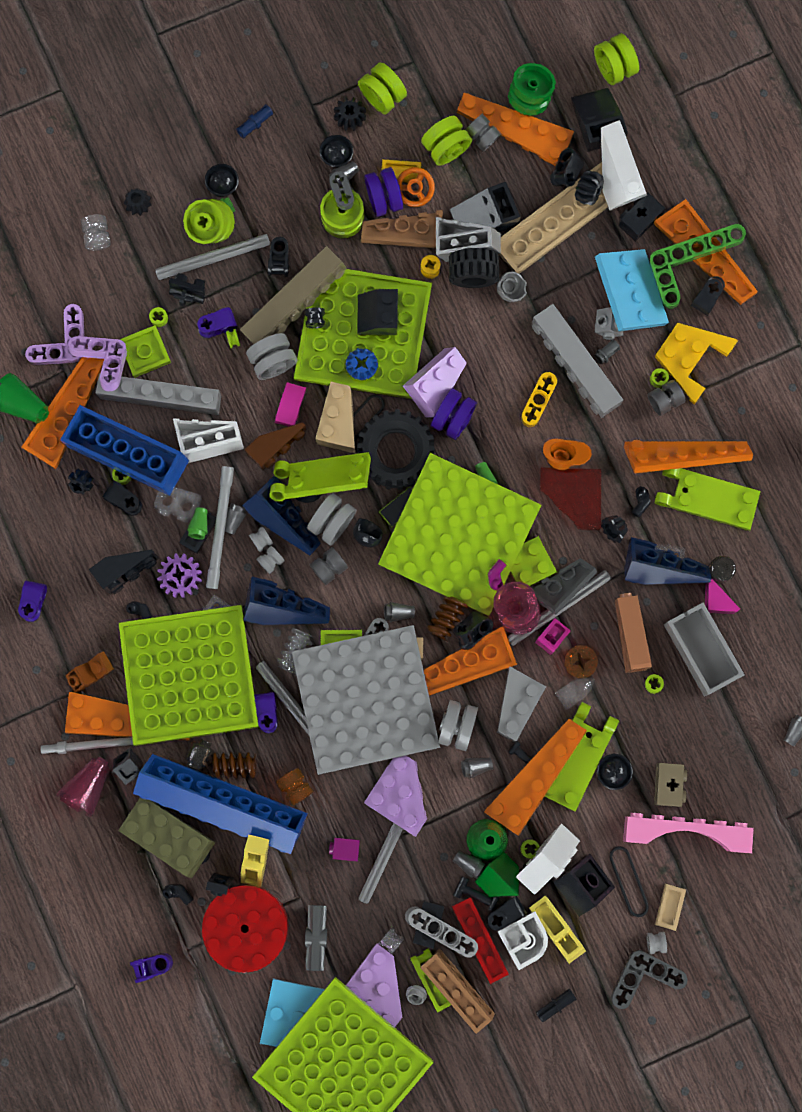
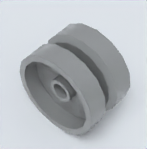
(271, 356)
(331, 519)
(457, 725)

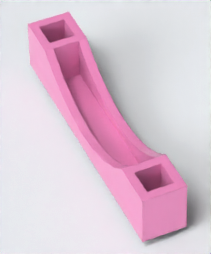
(731, 838)

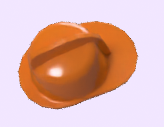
(566, 453)

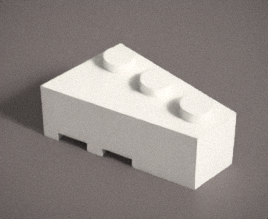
(207, 439)
(549, 859)

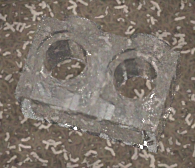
(179, 497)

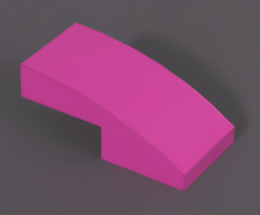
(290, 404)

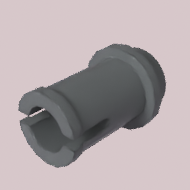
(607, 351)

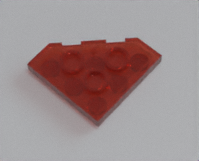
(575, 494)

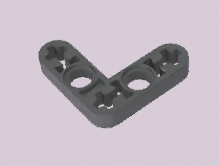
(638, 971)

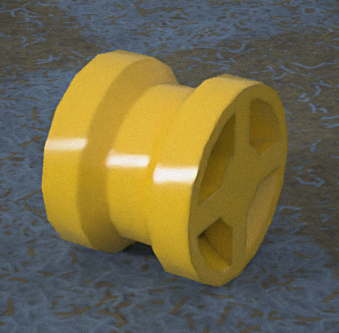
(430, 271)

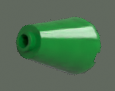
(20, 400)
(477, 839)

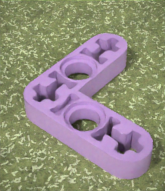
(106, 353)
(65, 356)

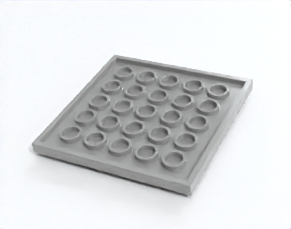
(365, 699)

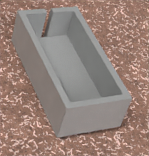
(703, 649)

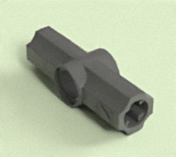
(316, 937)

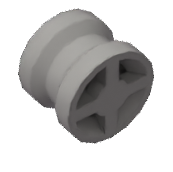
(261, 539)
(656, 942)

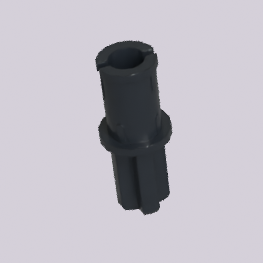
(556, 1005)

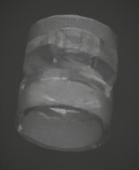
(95, 232)

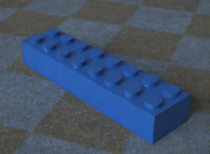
(219, 803)

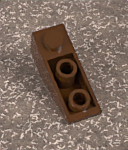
(270, 445)

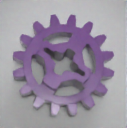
(188, 574)

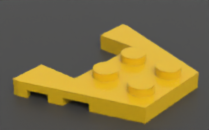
(684, 350)

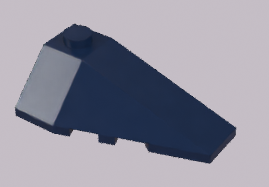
(281, 518)
(651, 566)
(273, 606)

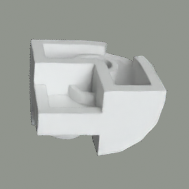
(525, 940)

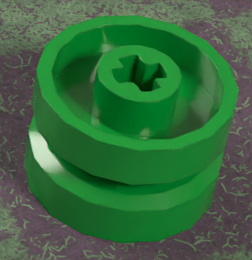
(531, 89)

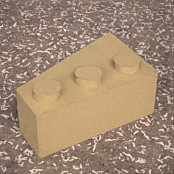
(337, 420)

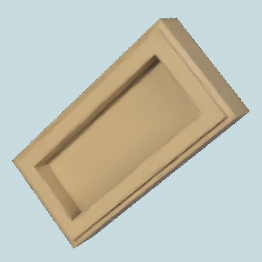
(670, 907)

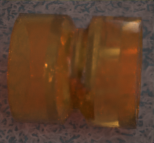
(294, 787)

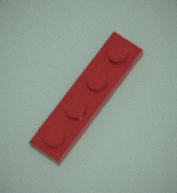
(475, 928)

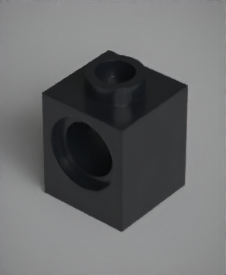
(127, 766)

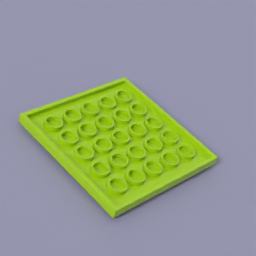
(325, 349)
(457, 532)
(188, 675)
(342, 1059)

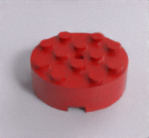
(230, 943)

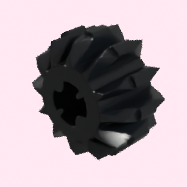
(349, 107)
(589, 187)

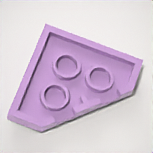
(400, 795)
(377, 984)

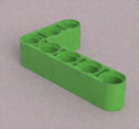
(690, 255)

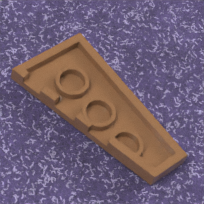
(402, 231)

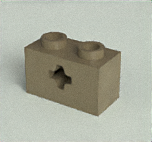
(664, 774)

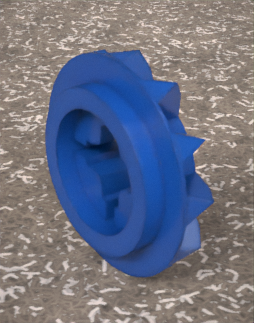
(361, 373)

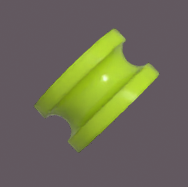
(159, 311)
(232, 338)
(653, 379)
(126, 480)
(648, 686)
(530, 842)

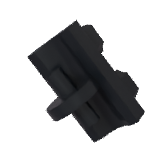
(186, 291)

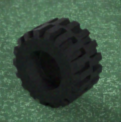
(473, 268)

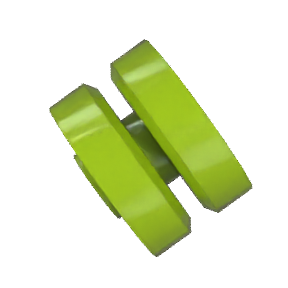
(616, 59)
(382, 88)
(446, 140)
(208, 221)
(342, 222)

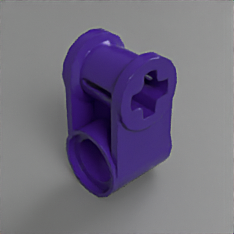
(219, 323)
(32, 597)
(266, 708)
(147, 967)

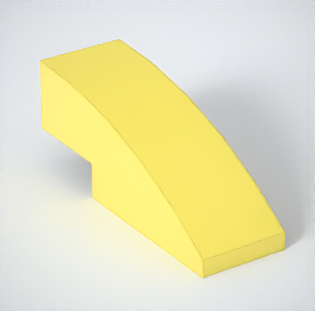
(254, 860)
(558, 930)

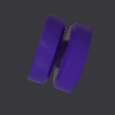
(383, 191)
(452, 413)

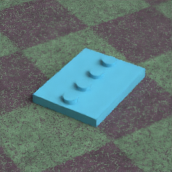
(631, 289)
(285, 1007)

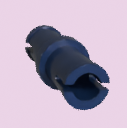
(254, 121)

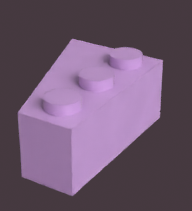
(435, 380)

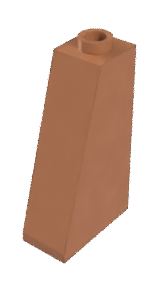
(632, 634)

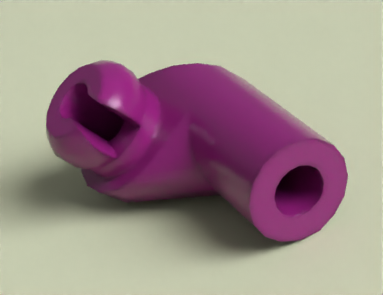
(494, 575)

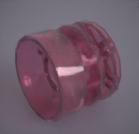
(510, 600)

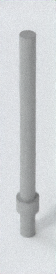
(63, 747)

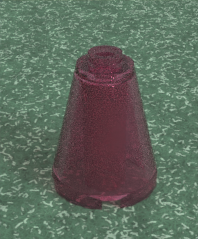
(85, 786)

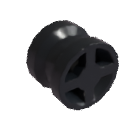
(315, 317)

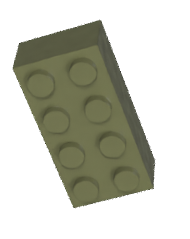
(167, 836)

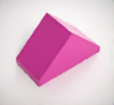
(717, 600)
(552, 636)

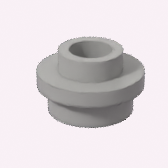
(416, 994)

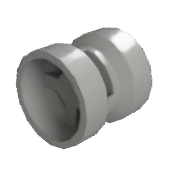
(268, 561)

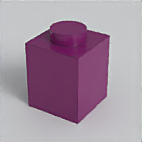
(344, 849)

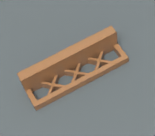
(458, 991)

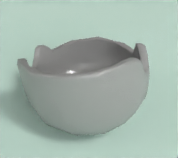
(511, 287)

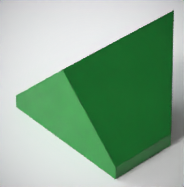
(500, 877)

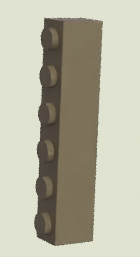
(295, 296)

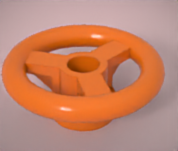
(421, 173)

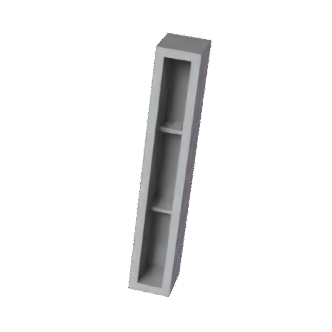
(577, 361)
(163, 395)

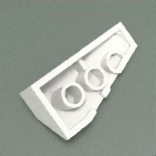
(619, 169)

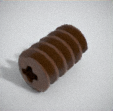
(446, 618)
(234, 765)

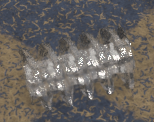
(298, 642)

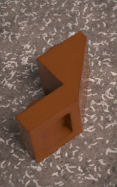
(89, 673)

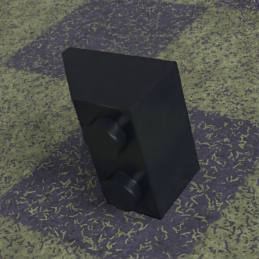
(377, 312)
(584, 885)

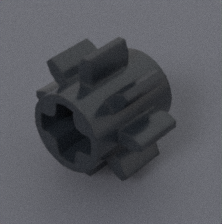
(80, 481)

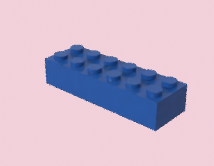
(124, 450)

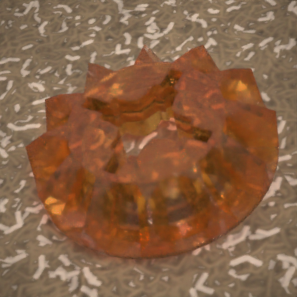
(585, 653)

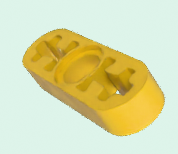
(540, 384)

